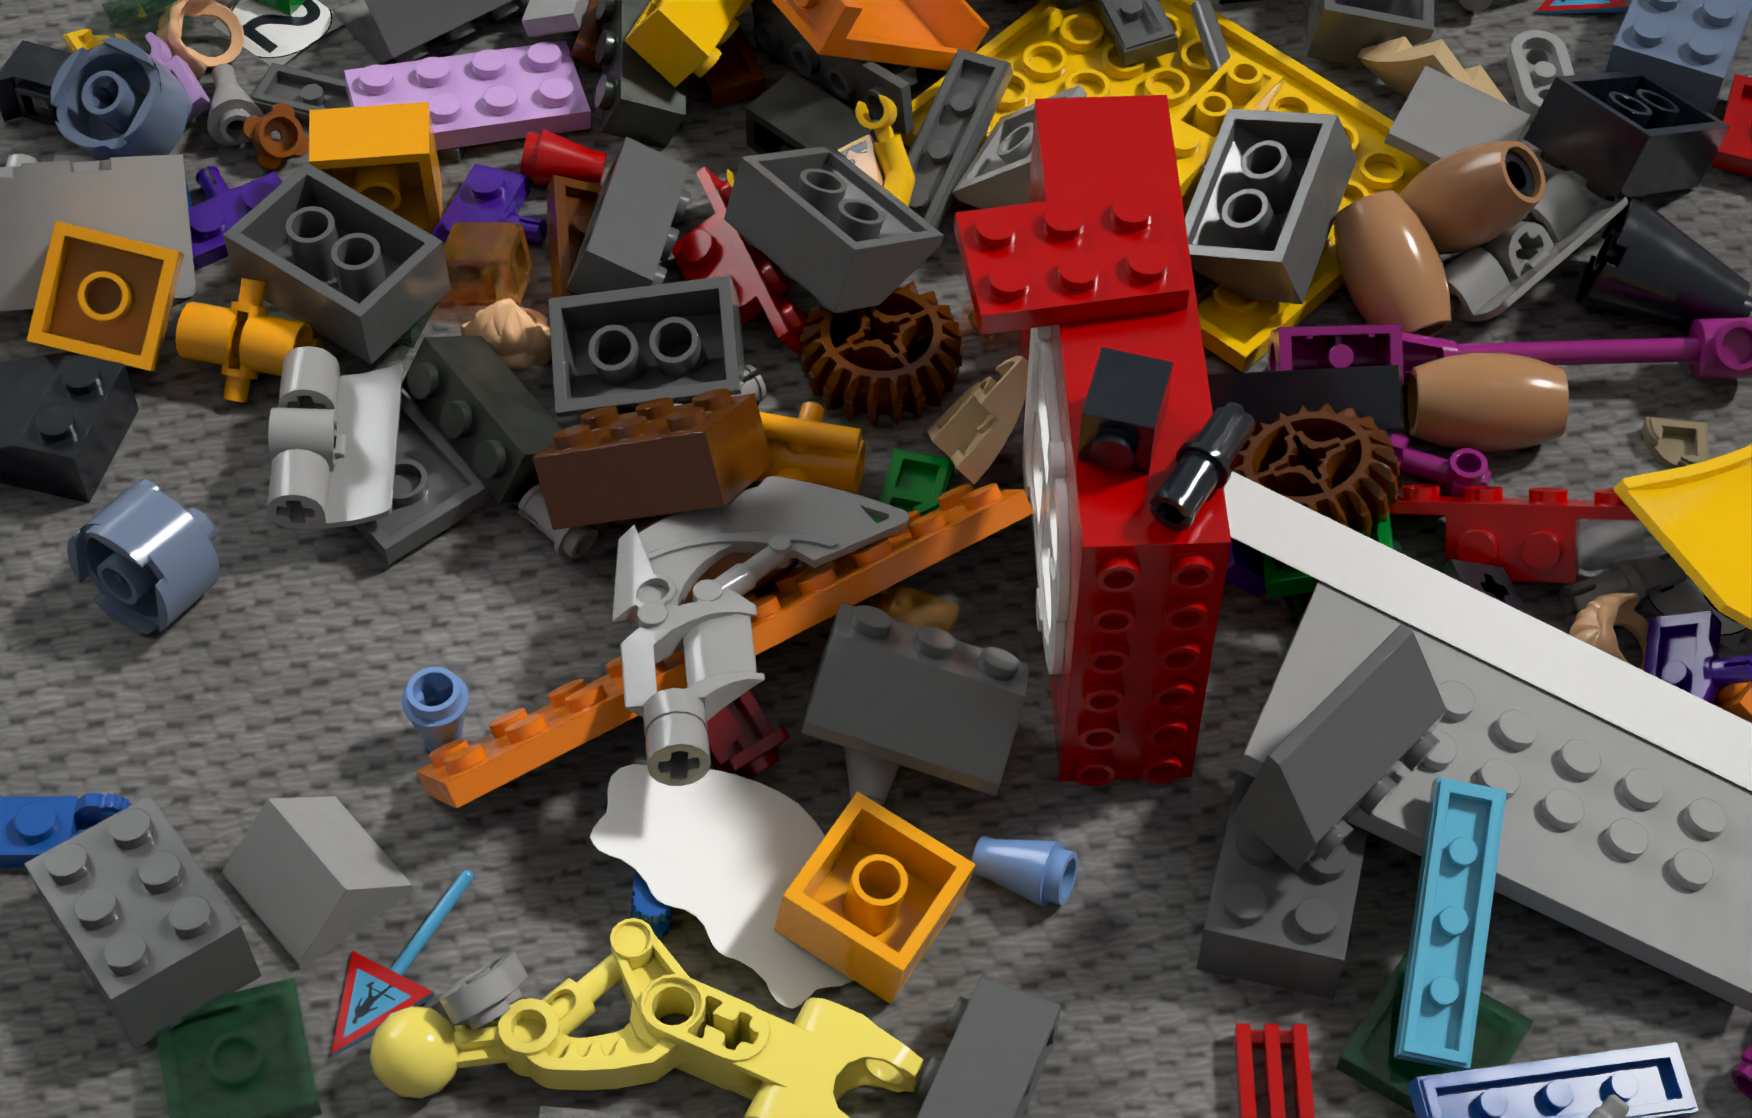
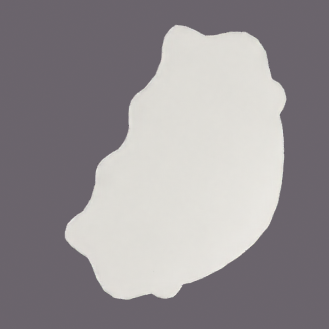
(727, 859)

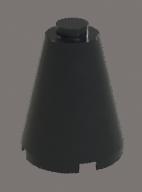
(1659, 273)

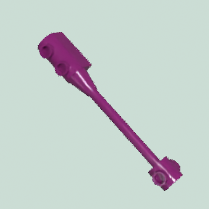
(1713, 348)

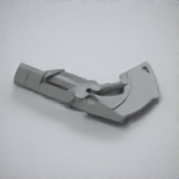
(665, 561)

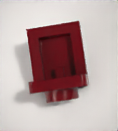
(743, 738)

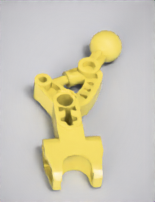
(725, 1041)

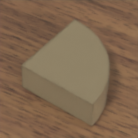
(1676, 441)

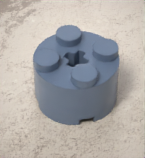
(119, 102)
(146, 557)

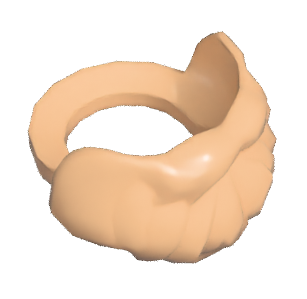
(171, 29)
(514, 333)
(1596, 623)

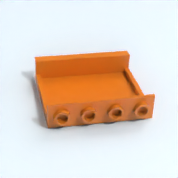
(888, 30)

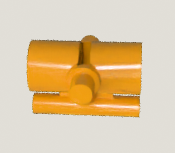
(240, 338)
(814, 450)

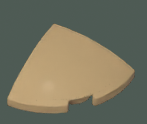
(1401, 64)
(982, 419)

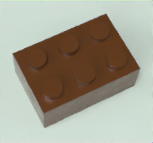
(653, 459)

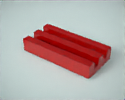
(1272, 1040)

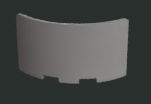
(117, 196)

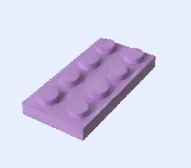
(482, 93)

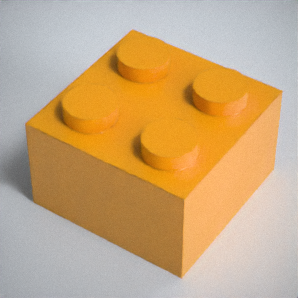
(382, 155)
(105, 296)
(873, 897)

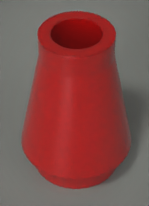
(554, 155)

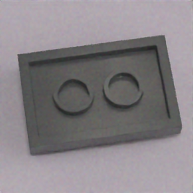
(430, 489)

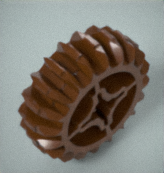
(875, 364)
(1326, 464)

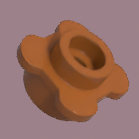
(291, 140)

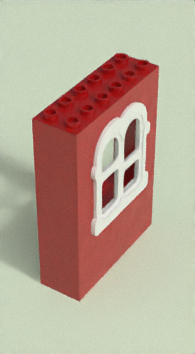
(1118, 593)

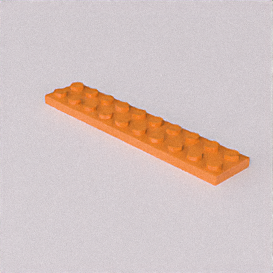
(801, 601)

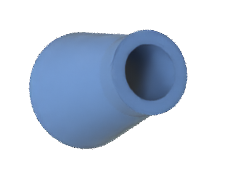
(436, 705)
(1028, 868)

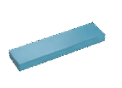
(1450, 924)

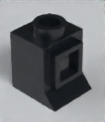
(28, 82)

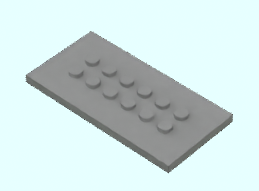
(1593, 815)

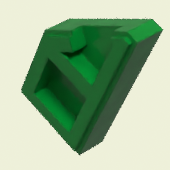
(915, 481)

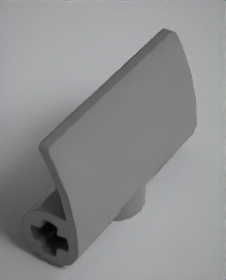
(1502, 270)
(332, 443)

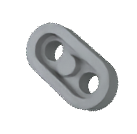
(1534, 81)
(485, 992)

